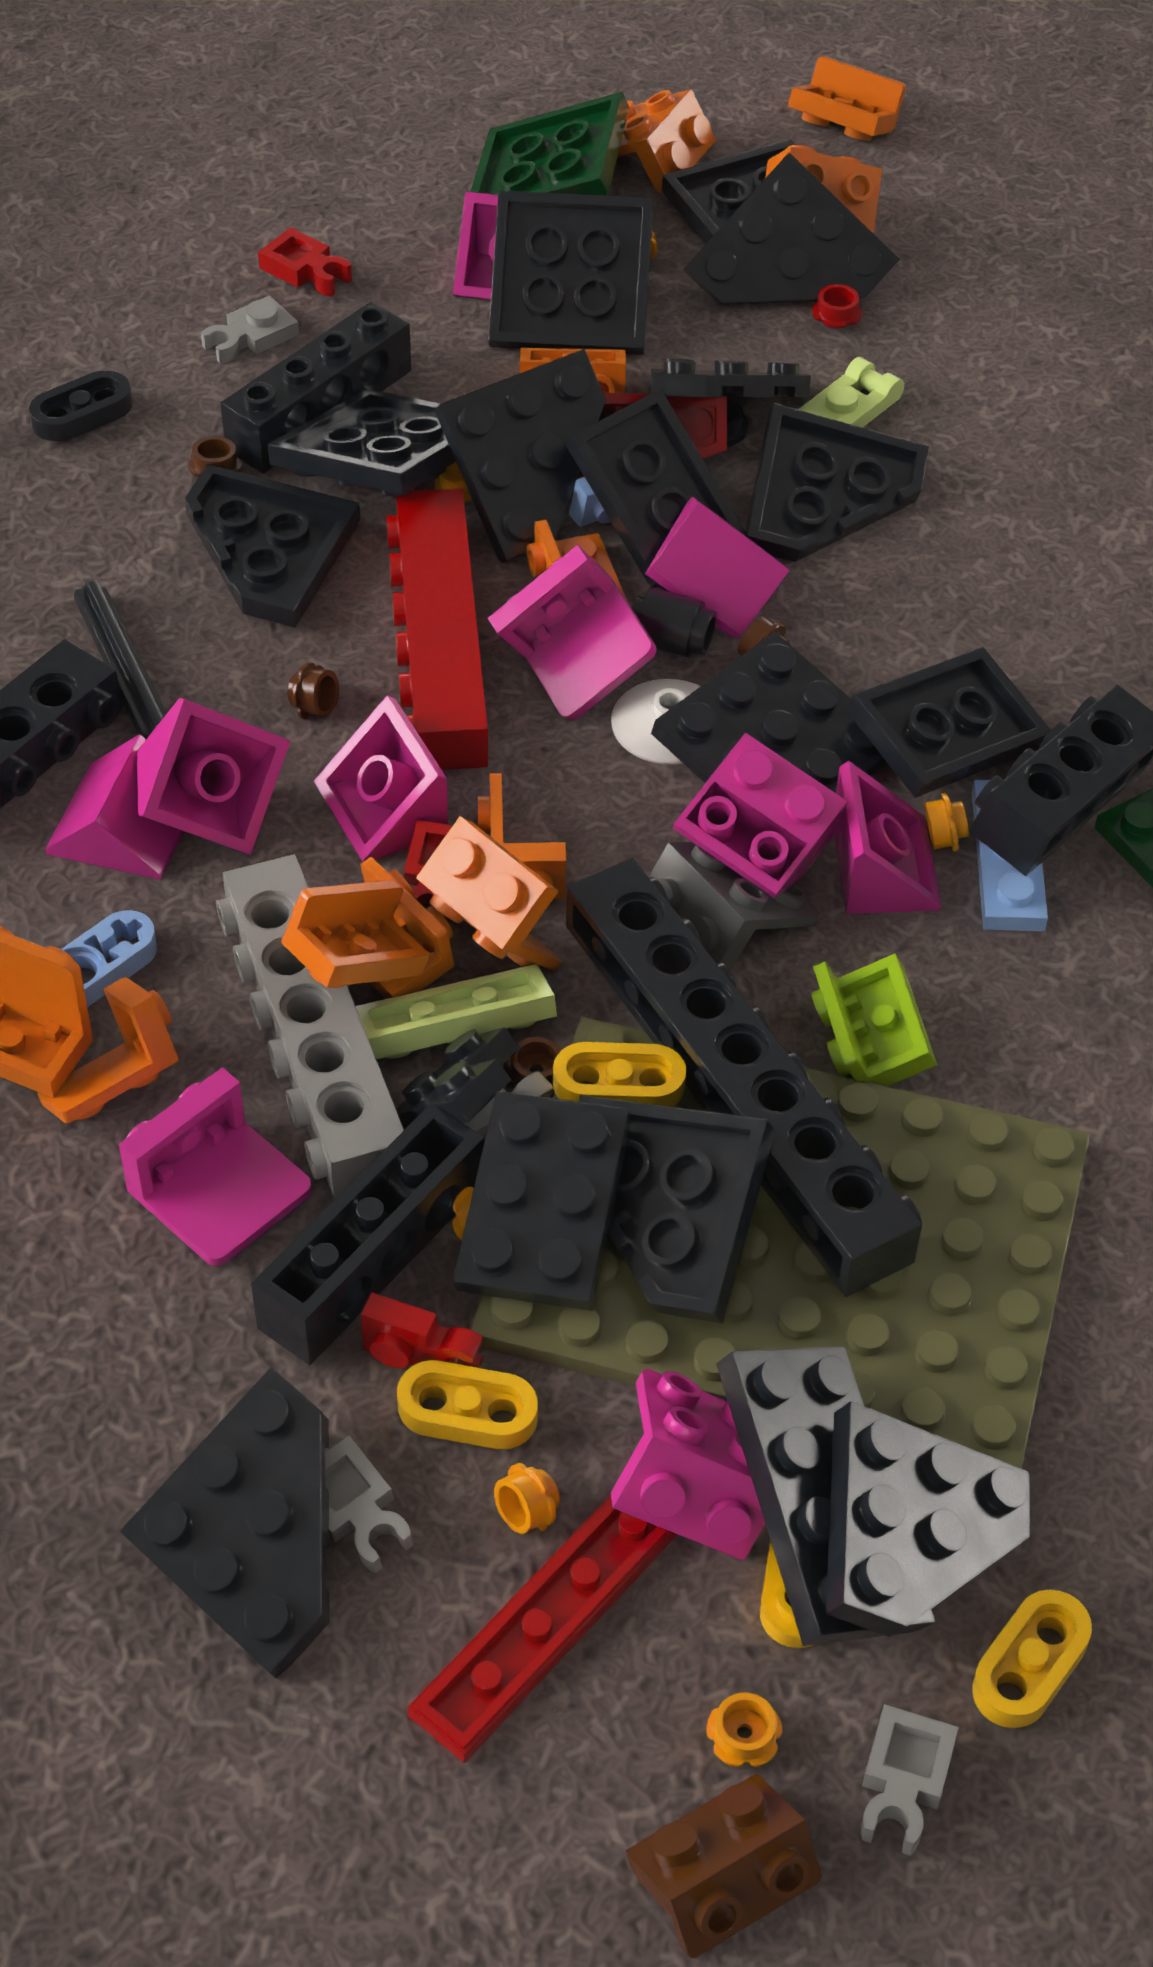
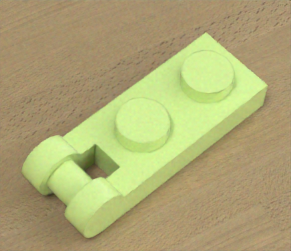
(844, 401)

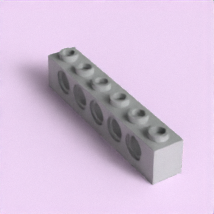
(313, 1026)

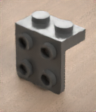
(723, 902)

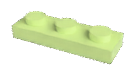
(446, 1012)

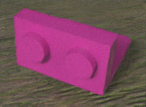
(575, 632)
(211, 1171)
(689, 1467)

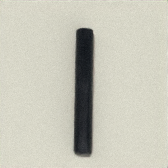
(119, 652)

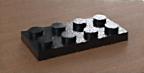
(785, 1426)

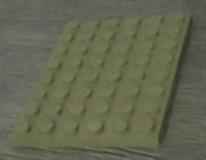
(935, 1345)

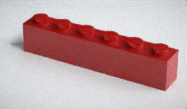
(440, 625)

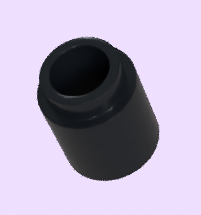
(676, 622)

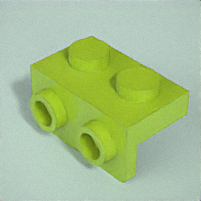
(873, 1022)

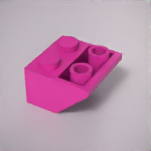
(762, 817)

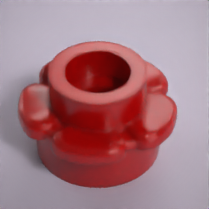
(837, 306)

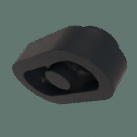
(80, 405)

